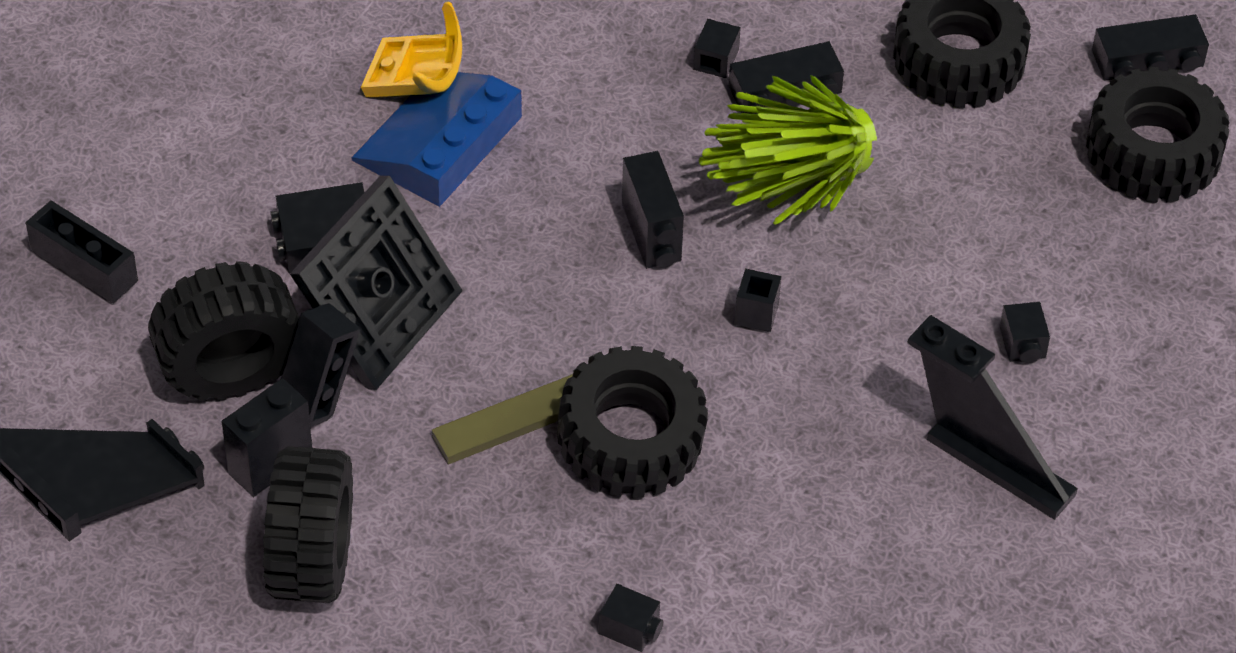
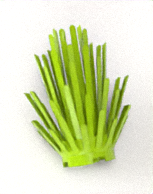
(792, 147)

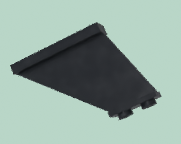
(979, 423)
(94, 473)

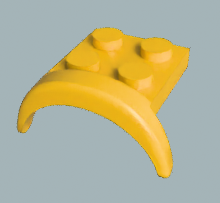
(416, 62)

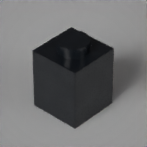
(716, 48)
(757, 300)
(1024, 332)
(630, 618)

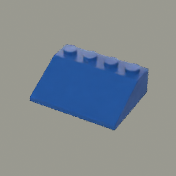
(442, 135)

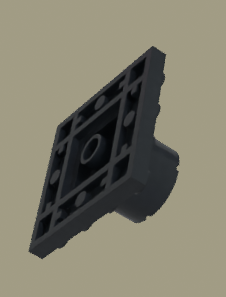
(380, 276)

